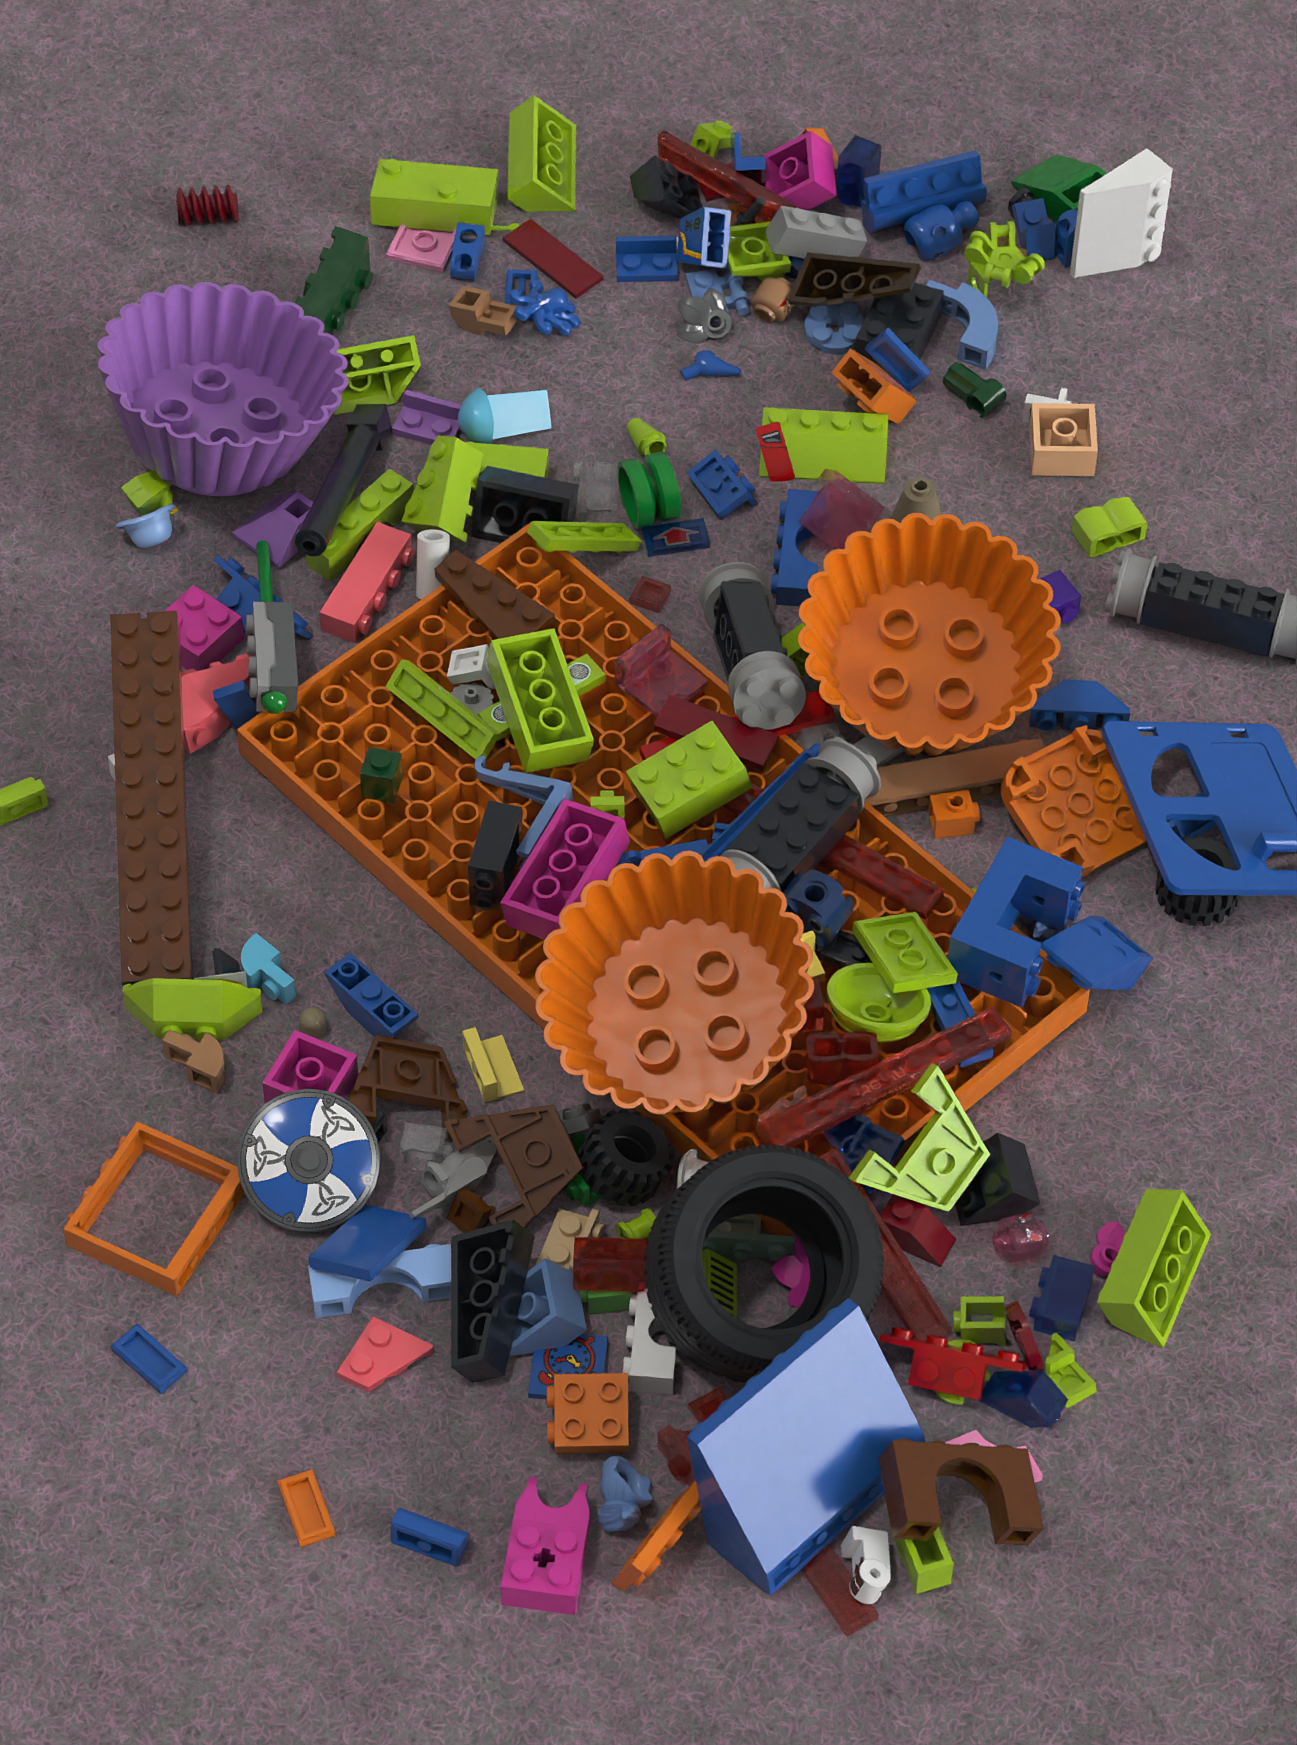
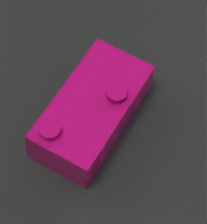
(572, 852)

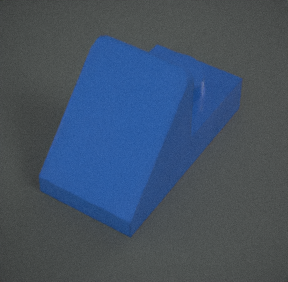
(1034, 229)

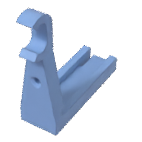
(540, 789)

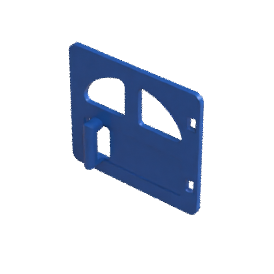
(1246, 791)

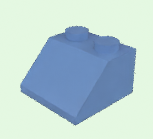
(548, 1311)

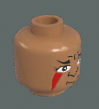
(771, 299)

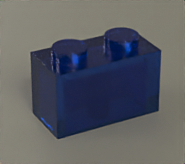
(857, 161)
(1062, 1298)

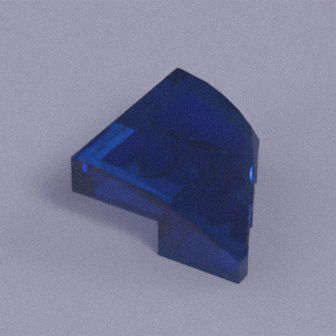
(859, 1135)

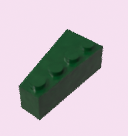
(339, 279)

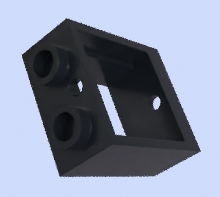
(495, 855)

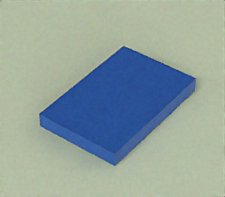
(367, 1243)

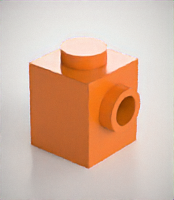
(952, 814)

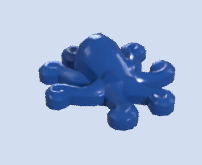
(547, 309)

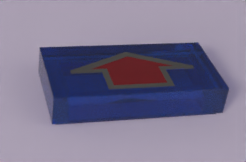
(675, 537)

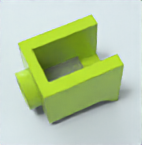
(982, 1319)

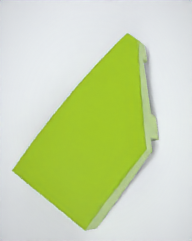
(1067, 1373)

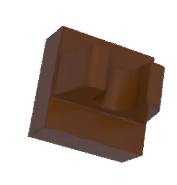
(470, 1211)

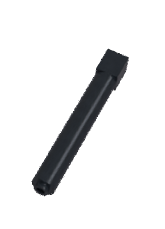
(368, 432)

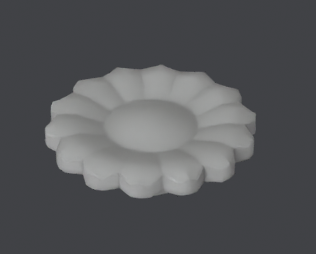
(473, 696)

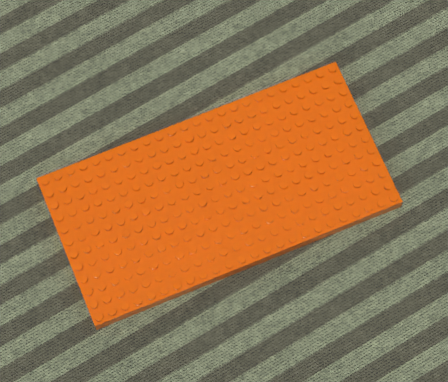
(428, 834)

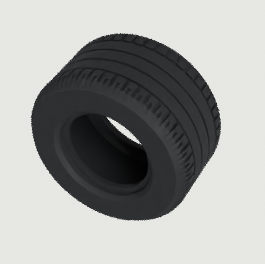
(769, 1182)

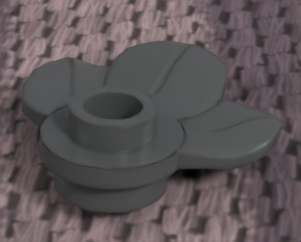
(699, 317)

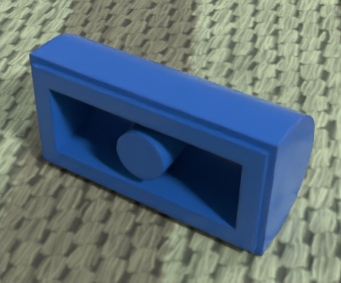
(429, 1537)

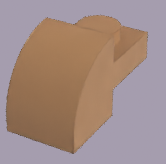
(478, 313)
(202, 1060)

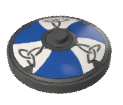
(308, 1160)

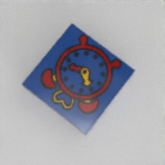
(581, 1356)

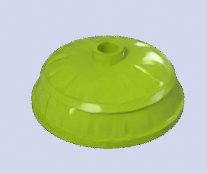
(865, 1003)

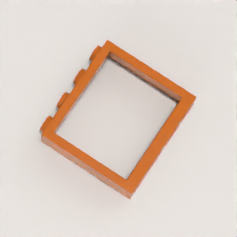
(201, 1236)

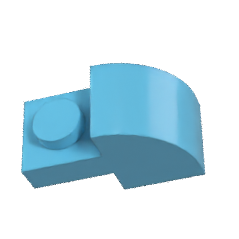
(265, 970)

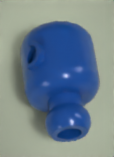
(939, 228)

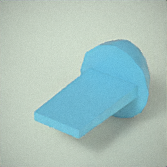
(503, 415)

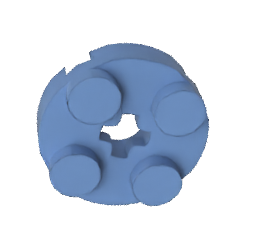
(821, 336)

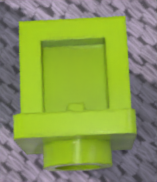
(712, 137)

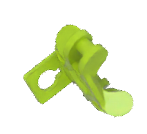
(996, 262)

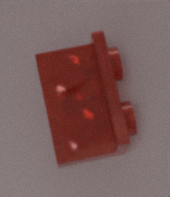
(609, 1264)

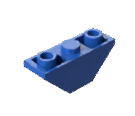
(1079, 705)
(369, 998)

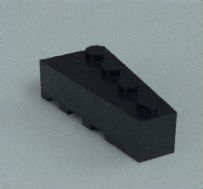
(486, 1297)

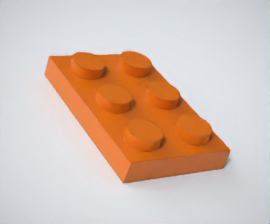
(659, 1539)

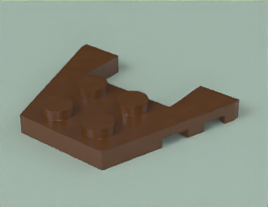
(407, 1074)
(533, 1150)

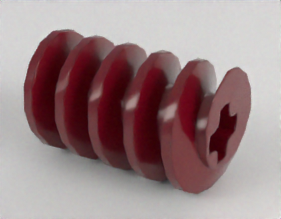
(207, 205)

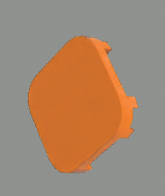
(1073, 802)

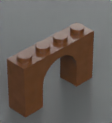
(998, 1473)

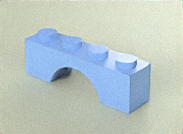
(422, 1270)

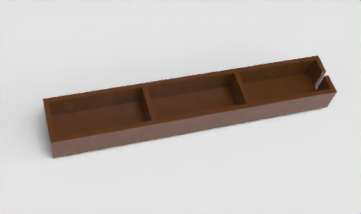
(150, 797)

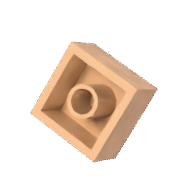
(1063, 439)

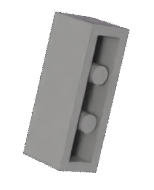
(802, 231)

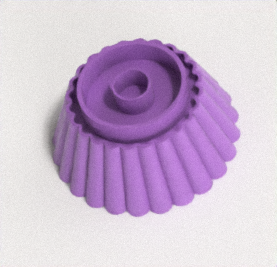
(220, 384)

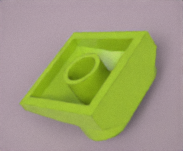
(751, 253)

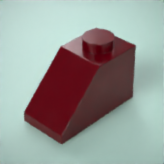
(917, 1230)

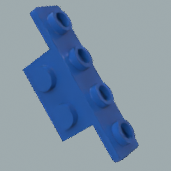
(243, 591)

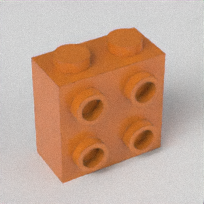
(872, 387)
(589, 1413)

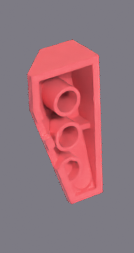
(201, 714)

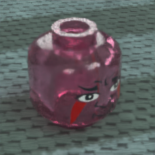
(1020, 1237)

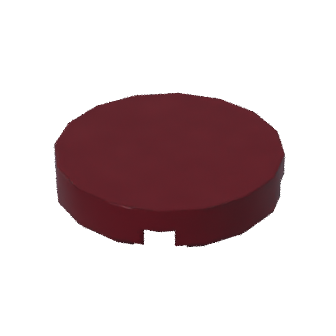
(1023, 1336)

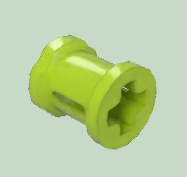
(637, 1227)

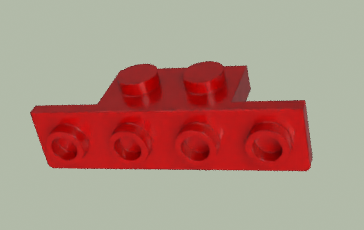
(950, 1367)

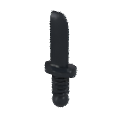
(751, 213)

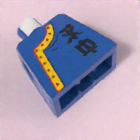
(704, 237)

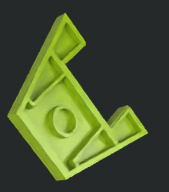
(939, 1159)

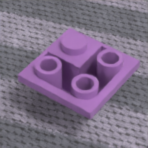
(278, 525)

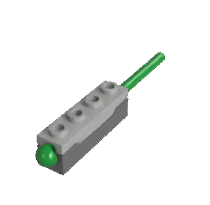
(271, 645)

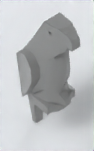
(454, 1174)

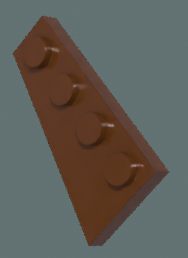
(490, 599)

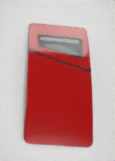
(775, 452)

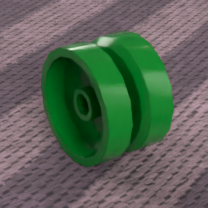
(649, 490)

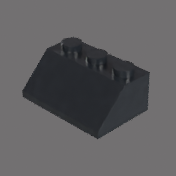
(514, 499)

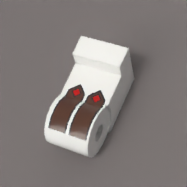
(869, 1562)

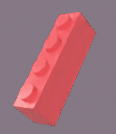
(366, 582)

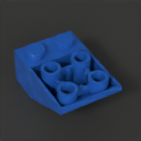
(1097, 955)

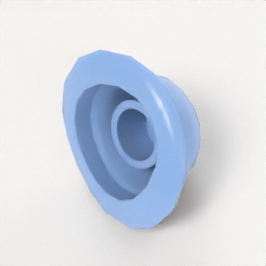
(149, 529)

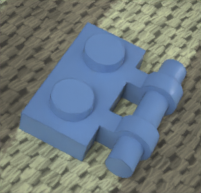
(700, 281)

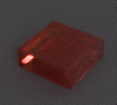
(650, 594)

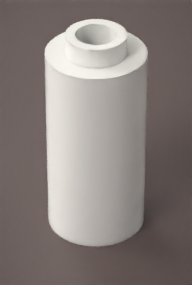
(431, 551)

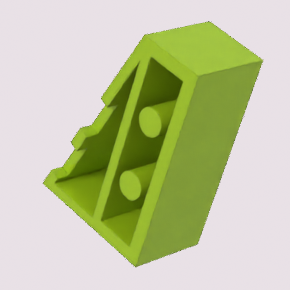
(444, 488)

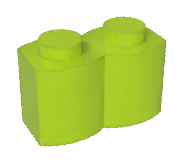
(1109, 526)

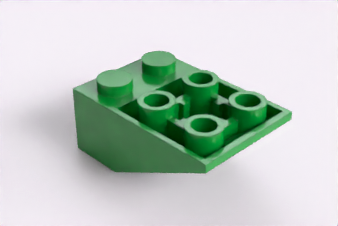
(1059, 183)

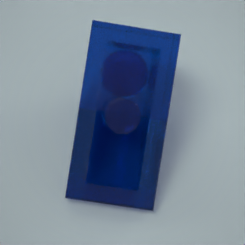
(1025, 1397)

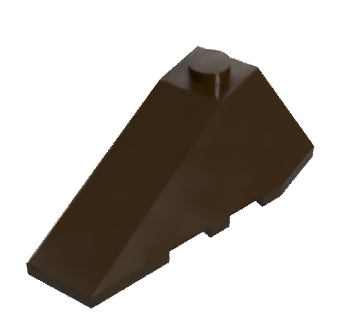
(843, 279)

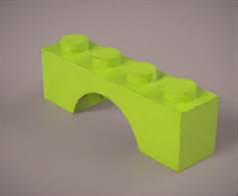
(379, 503)

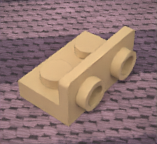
(560, 1240)

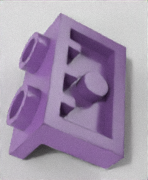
(426, 417)

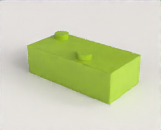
(433, 195)
(539, 700)

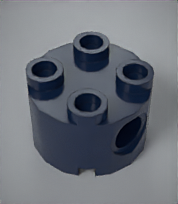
(818, 904)

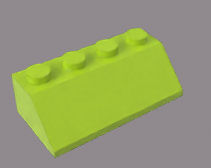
(541, 158)
(834, 441)
(1154, 1266)

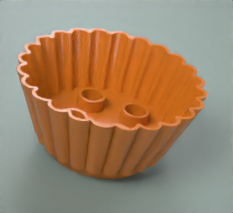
(929, 633)
(674, 983)

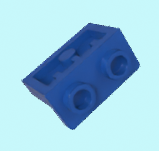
(646, 258)
(720, 484)

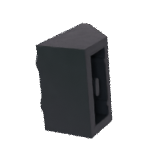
(1001, 1185)

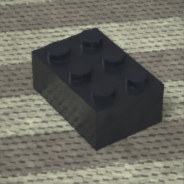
(908, 315)

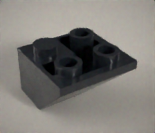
(665, 188)

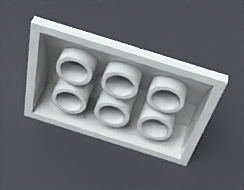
(1122, 217)

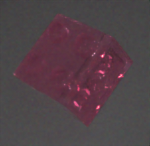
(839, 510)
(653, 672)

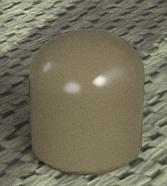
(313, 1022)

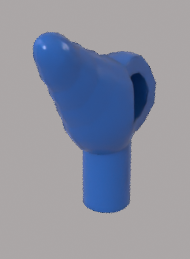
(709, 365)

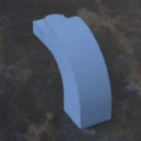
(978, 318)

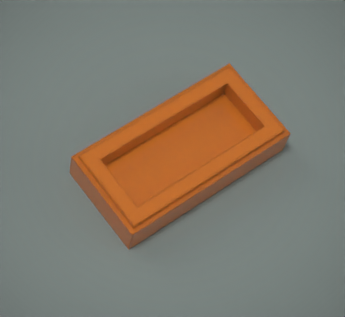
(306, 1508)

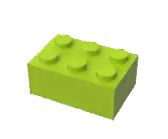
(689, 779)

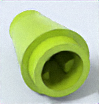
(646, 437)

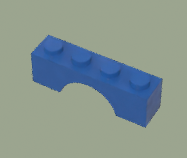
(793, 568)

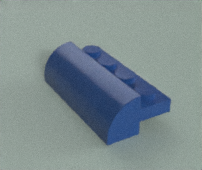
(905, 192)

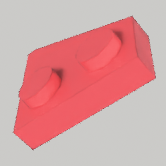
(381, 1354)

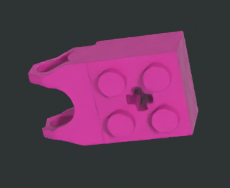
(547, 1539)

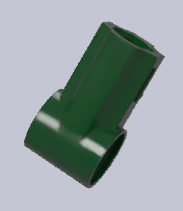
(978, 393)

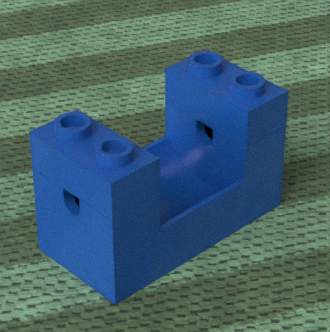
(1016, 883)

